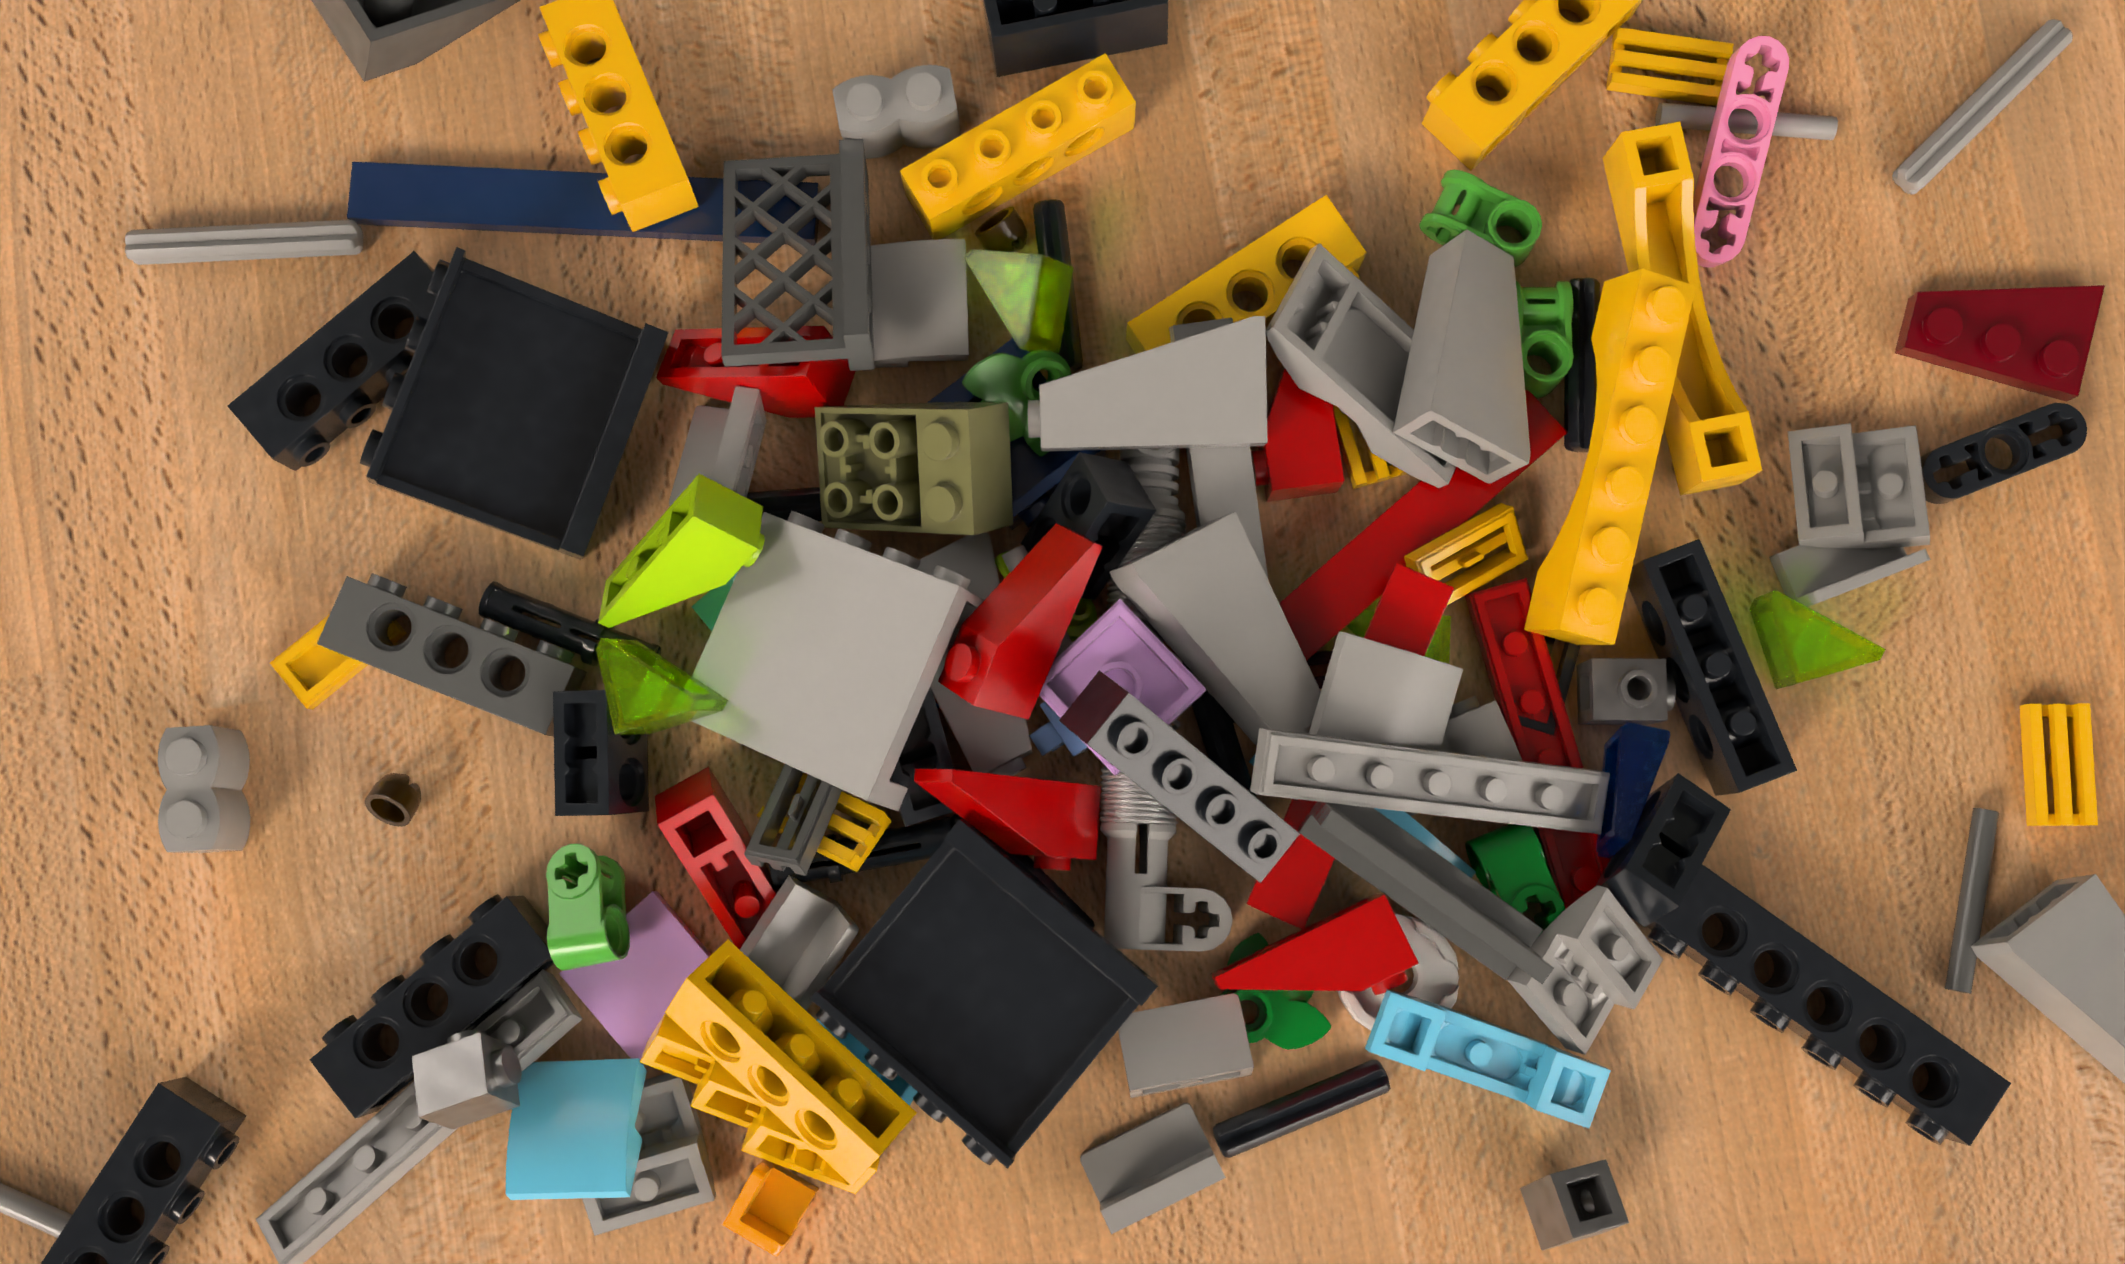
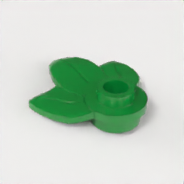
(1281, 1014)

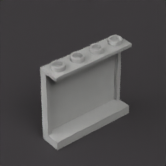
(830, 653)

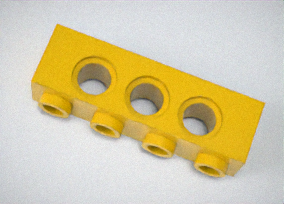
(1475, 126)
(1019, 147)
(656, 183)
(1250, 269)
(789, 1061)

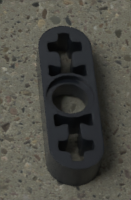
(2015, 434)

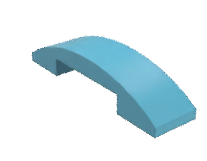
(1487, 1057)

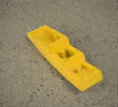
(725, 1097)

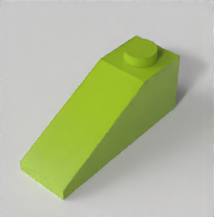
(686, 552)

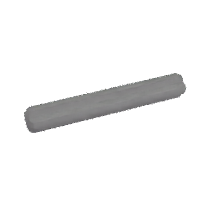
(1982, 106)
(244, 242)

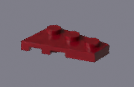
(2006, 335)

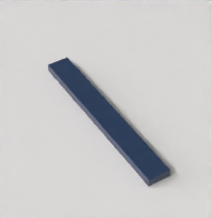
(539, 203)

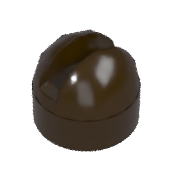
(1003, 231)
(394, 799)

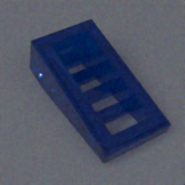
(1633, 762)

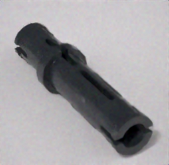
(507, 608)
(892, 849)

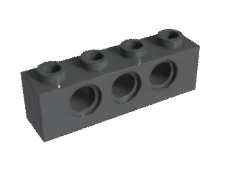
(360, 628)

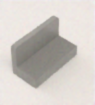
(723, 443)
(1822, 573)
(800, 939)
(1185, 1045)
(1151, 1167)

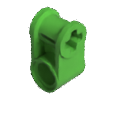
(1481, 212)
(1546, 333)
(589, 913)

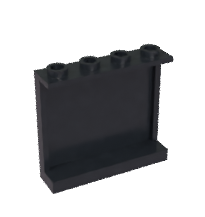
(513, 406)
(982, 994)

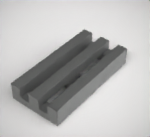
(805, 827)

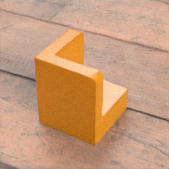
(770, 1207)

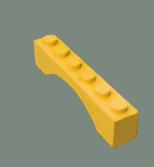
(1653, 207)
(1637, 358)

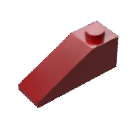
(786, 389)
(1301, 446)
(1019, 627)
(1023, 814)
(712, 846)
(1338, 953)

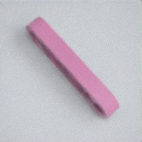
(1741, 154)

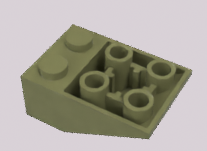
(915, 467)

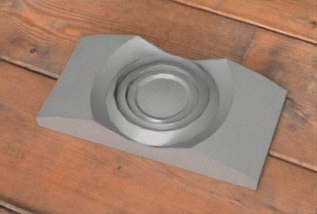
(1353, 354)

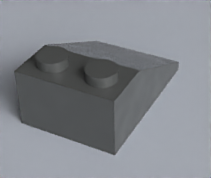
(401, 33)

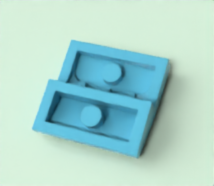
(575, 1130)

